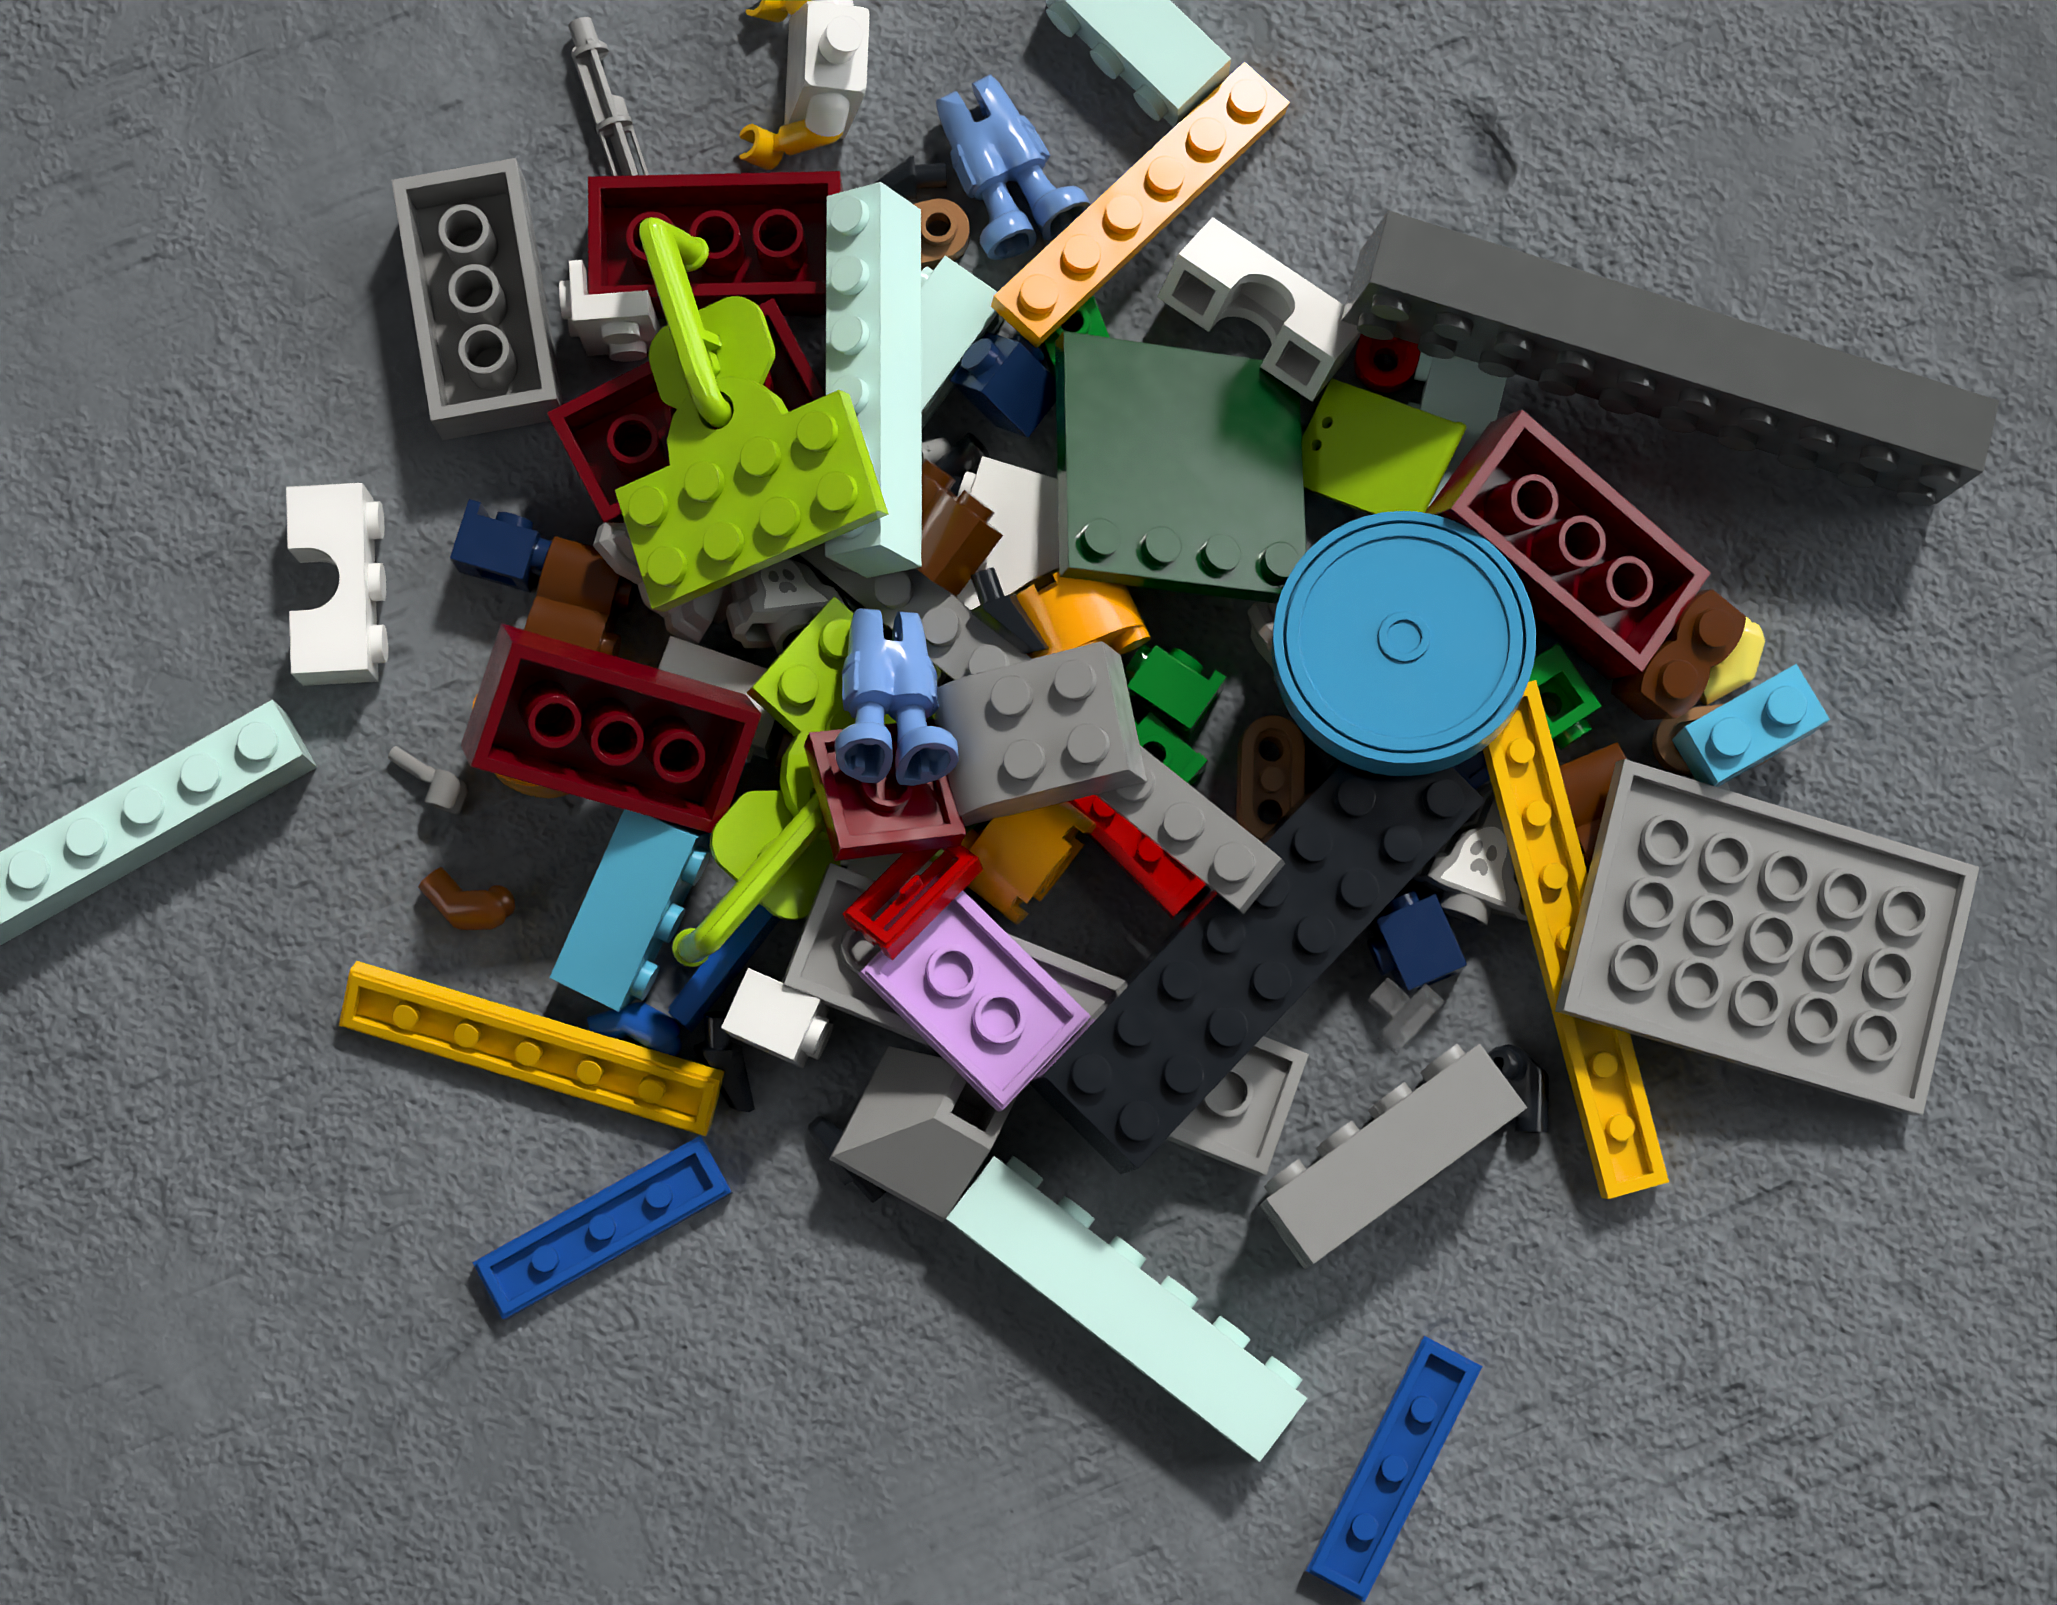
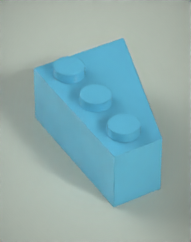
(631, 909)

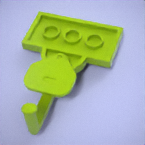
(761, 480)
(778, 838)

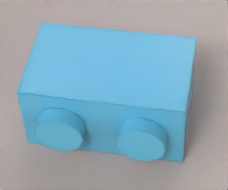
(1751, 728)

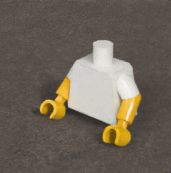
(822, 79)

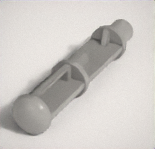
(607, 109)

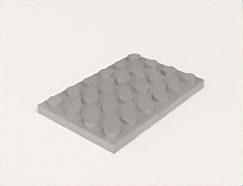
(1767, 938)

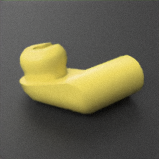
(1738, 667)

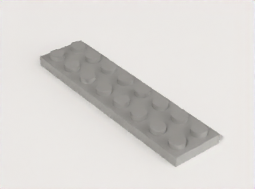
(1232, 1124)

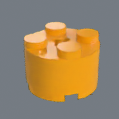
(1083, 613)
(1025, 855)

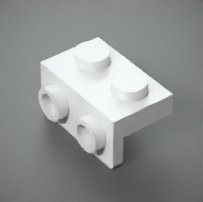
(608, 322)

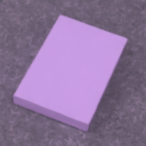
(978, 1000)

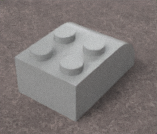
(1040, 733)

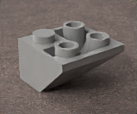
(919, 1131)

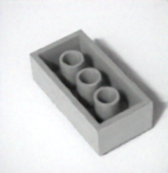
(477, 298)
(1392, 1156)

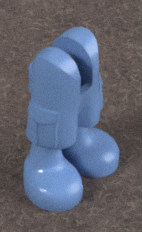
(1001, 151)
(894, 681)

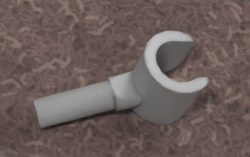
(445, 790)

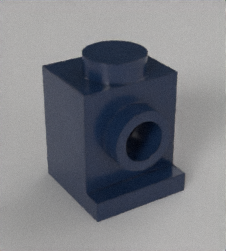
(499, 548)

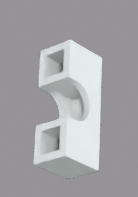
(1231, 277)
(342, 637)

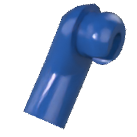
(640, 1023)

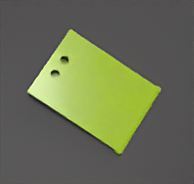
(1376, 451)

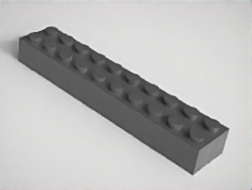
(1668, 361)

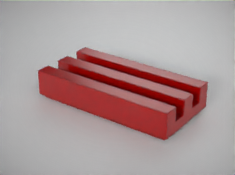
(919, 900)

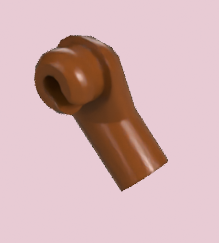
(467, 908)

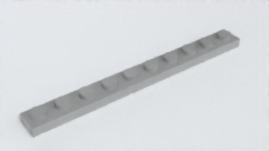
(1161, 808)

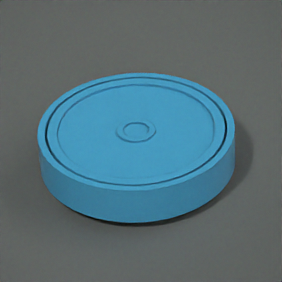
(1403, 643)

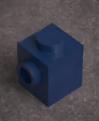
(1007, 382)
(1415, 943)

